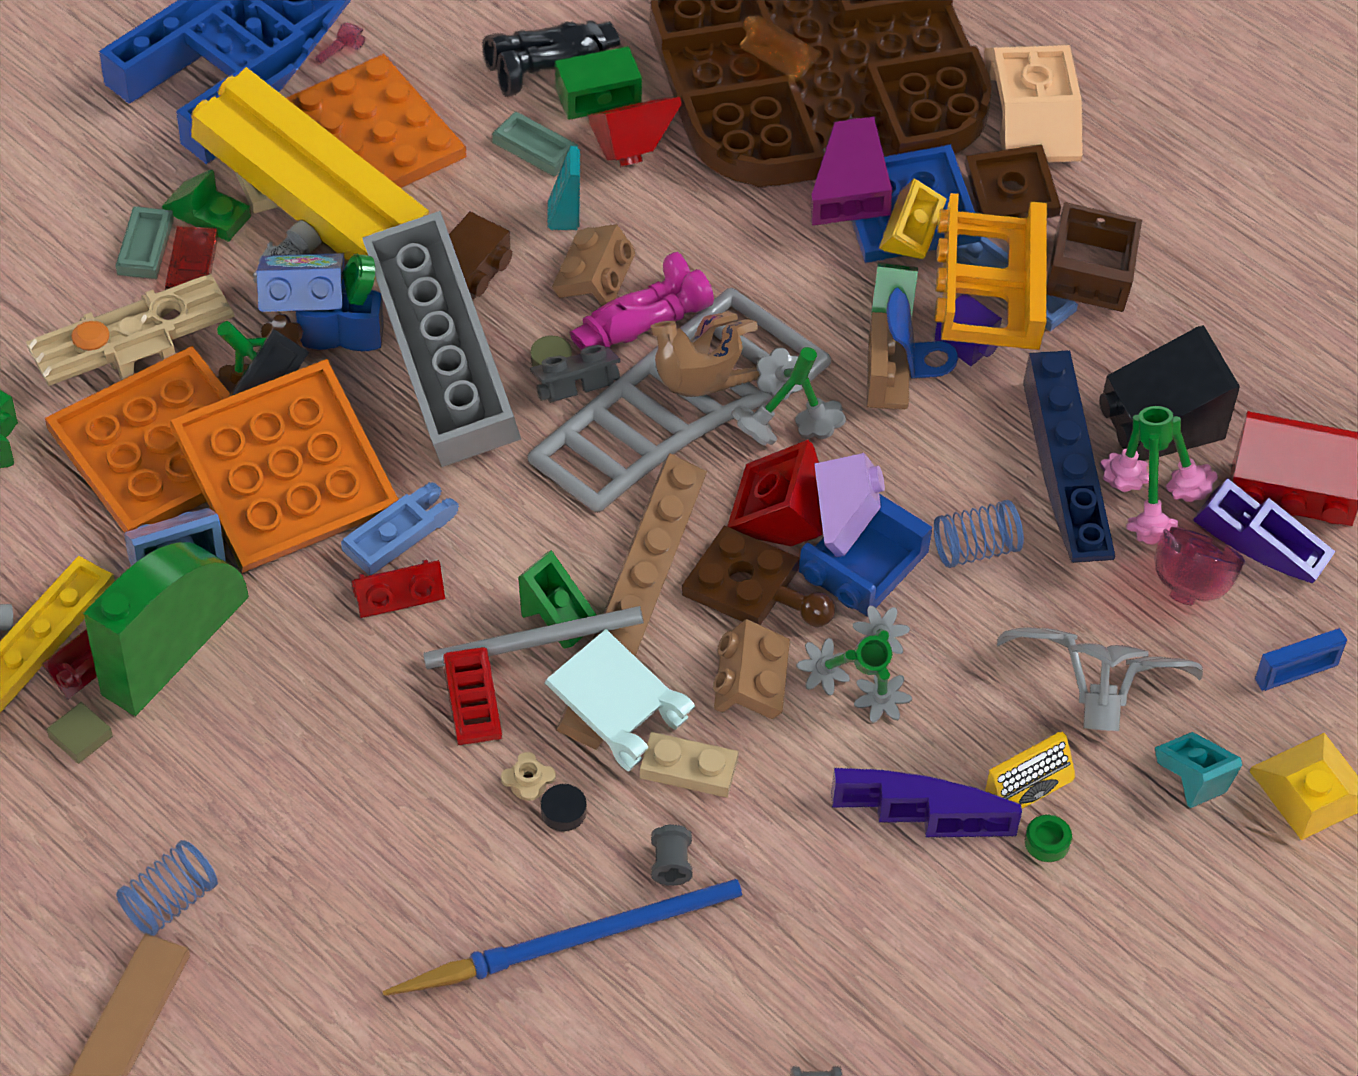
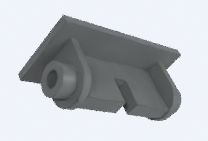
(594, 367)

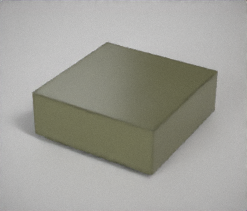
(79, 732)

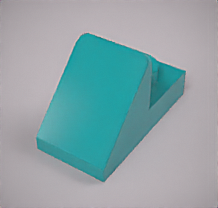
(1201, 764)

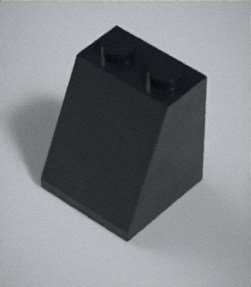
(1181, 376)

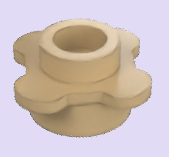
(528, 788)

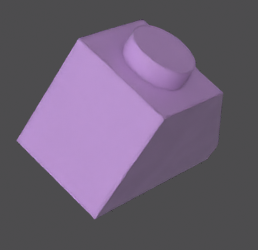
(847, 499)

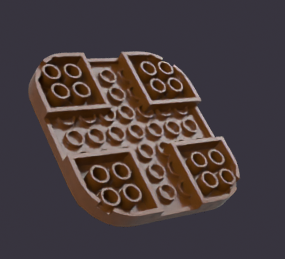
(878, 60)

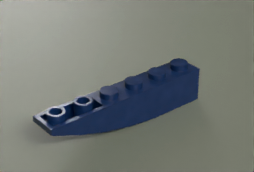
(1067, 456)

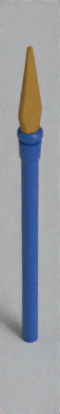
(501, 958)

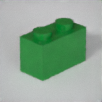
(598, 82)

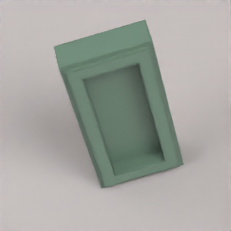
(532, 143)
(144, 242)

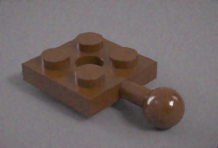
(1023, 165)
(754, 597)

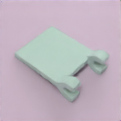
(616, 695)

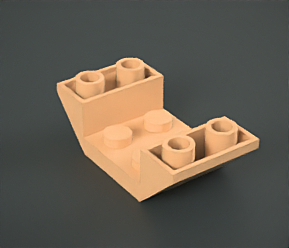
(1038, 99)

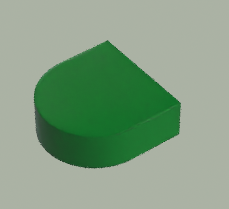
(359, 278)

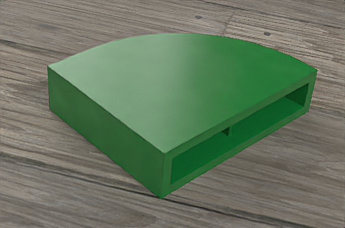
(159, 620)

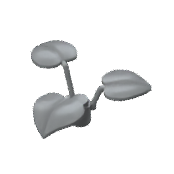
(1103, 702)

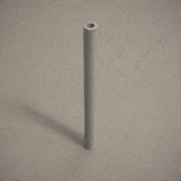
(544, 635)

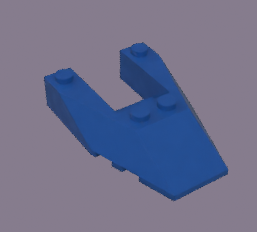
(231, 34)

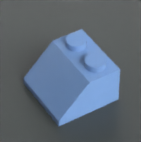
(196, 527)

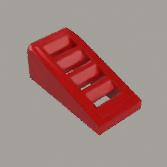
(468, 669)

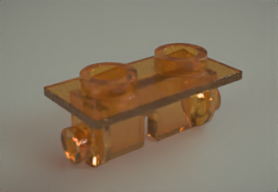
(778, 47)

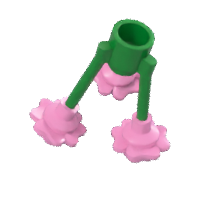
(1124, 471)

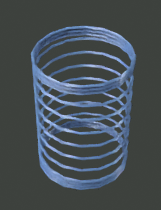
(954, 539)
(133, 895)

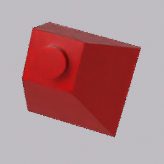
(633, 129)
(780, 497)

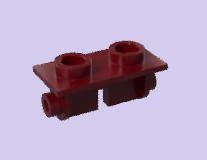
(72, 665)

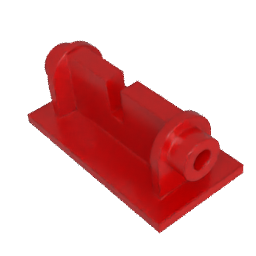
(398, 588)

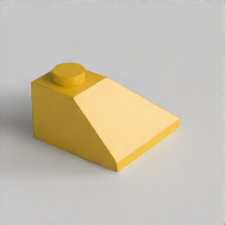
(1310, 785)

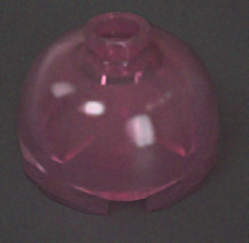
(1194, 566)

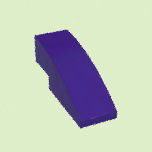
(1263, 532)

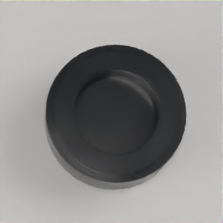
(563, 807)

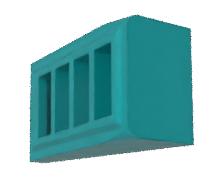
(565, 195)

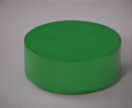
(1048, 838)

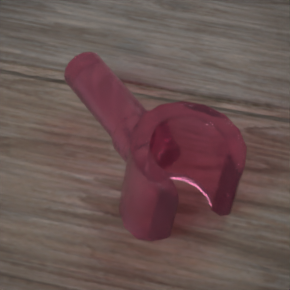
(347, 35)

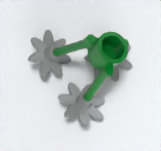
(870, 657)

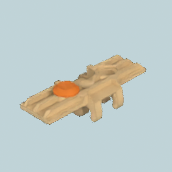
(130, 331)

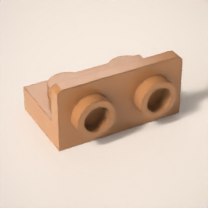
(886, 367)

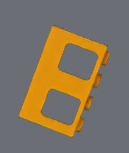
(1019, 283)

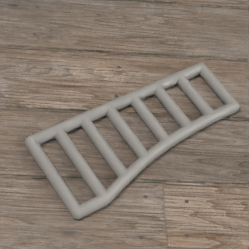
(682, 433)

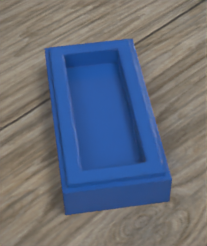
(1300, 659)

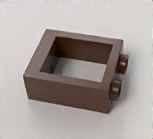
(1089, 281)

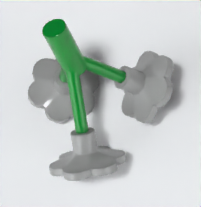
(780, 376)

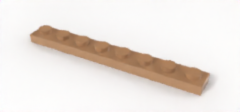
(646, 565)

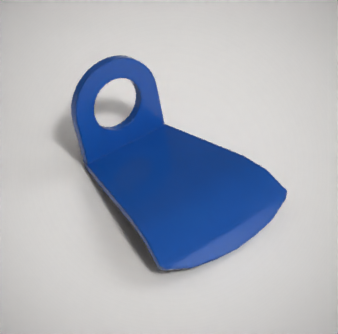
(901, 329)

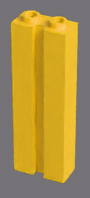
(300, 164)

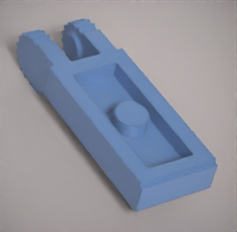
(398, 528)

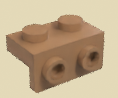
(595, 264)
(752, 669)

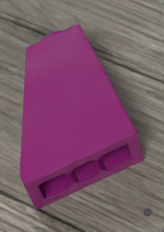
(852, 175)

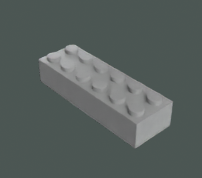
(441, 339)

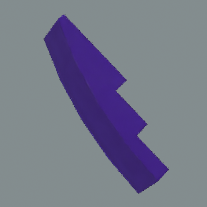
(942, 805)

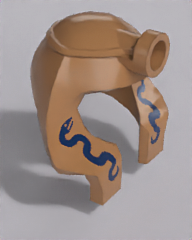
(689, 367)

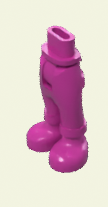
(635, 312)

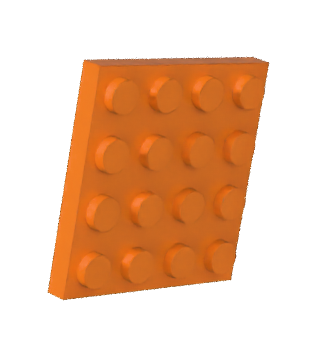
(382, 121)
(126, 442)
(284, 464)

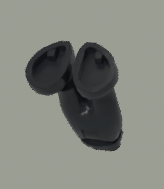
(540, 49)

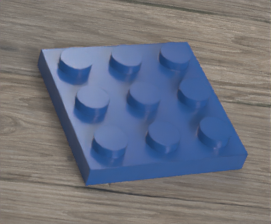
(935, 169)

